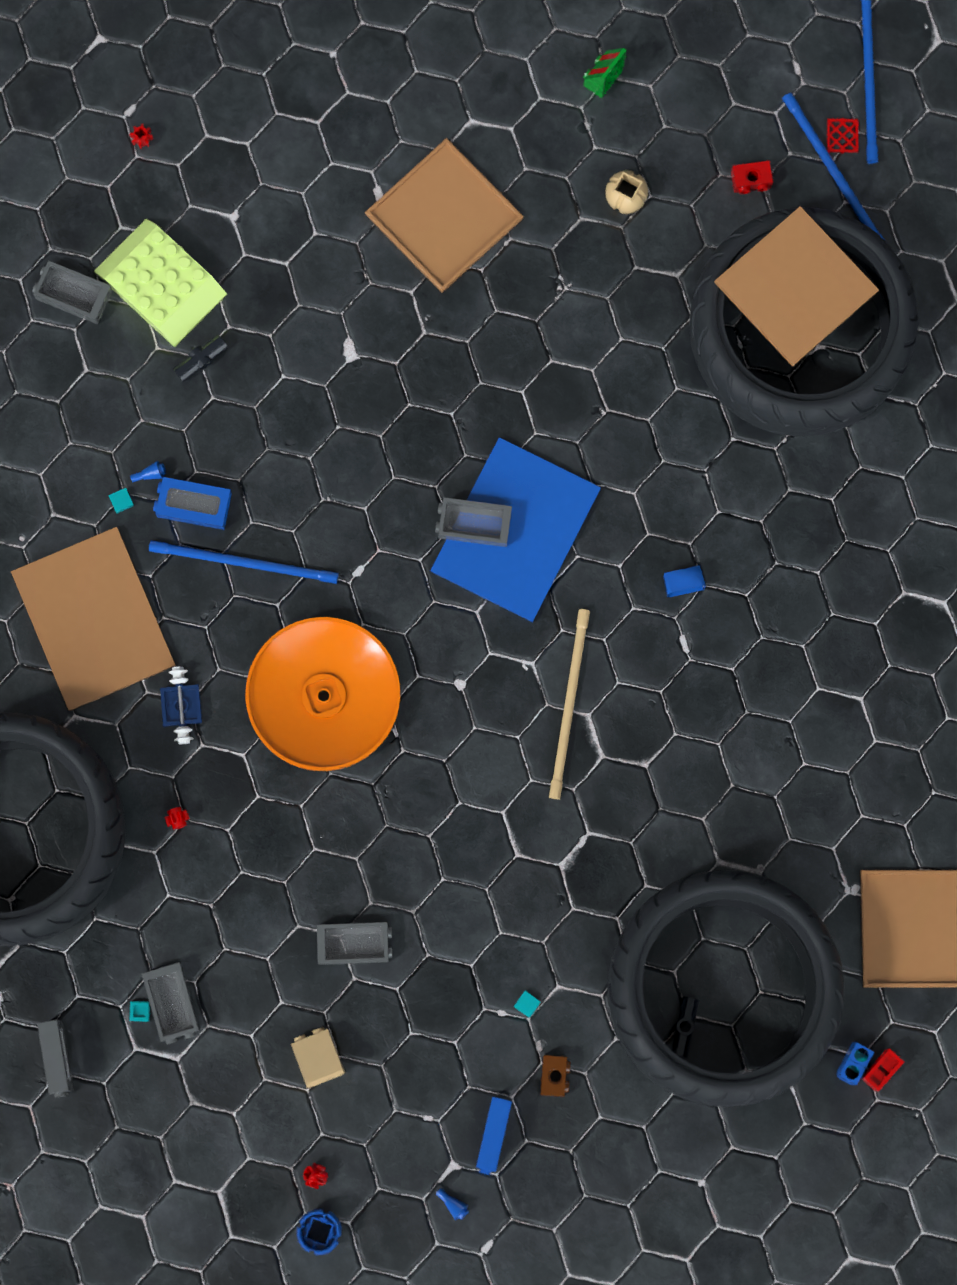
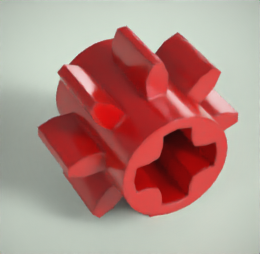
(145, 138)
(176, 818)
(315, 1176)

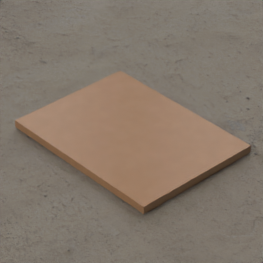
(93, 619)

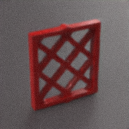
(855, 135)

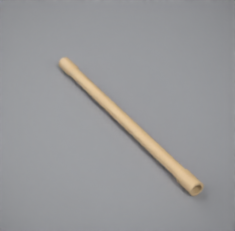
(556, 783)

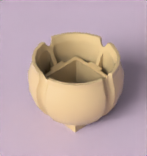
(622, 202)

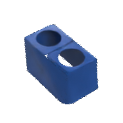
(683, 581)
(860, 1065)

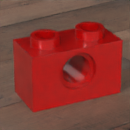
(760, 170)

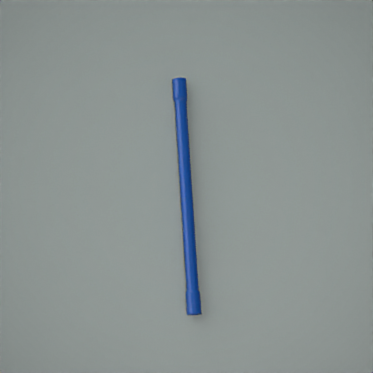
(795, 109)
(871, 148)
(321, 575)

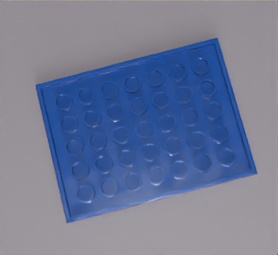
(544, 522)

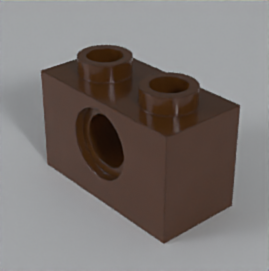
(550, 1064)

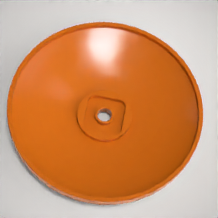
(317, 658)

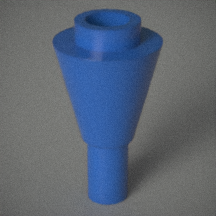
(154, 471)
(456, 1208)

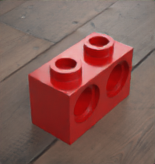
(882, 1070)

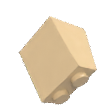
(317, 1057)

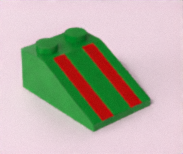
(605, 71)

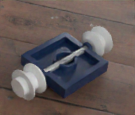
(181, 705)

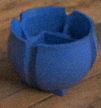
(314, 1245)

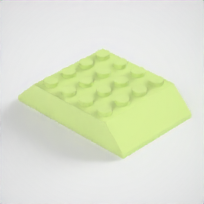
(161, 282)

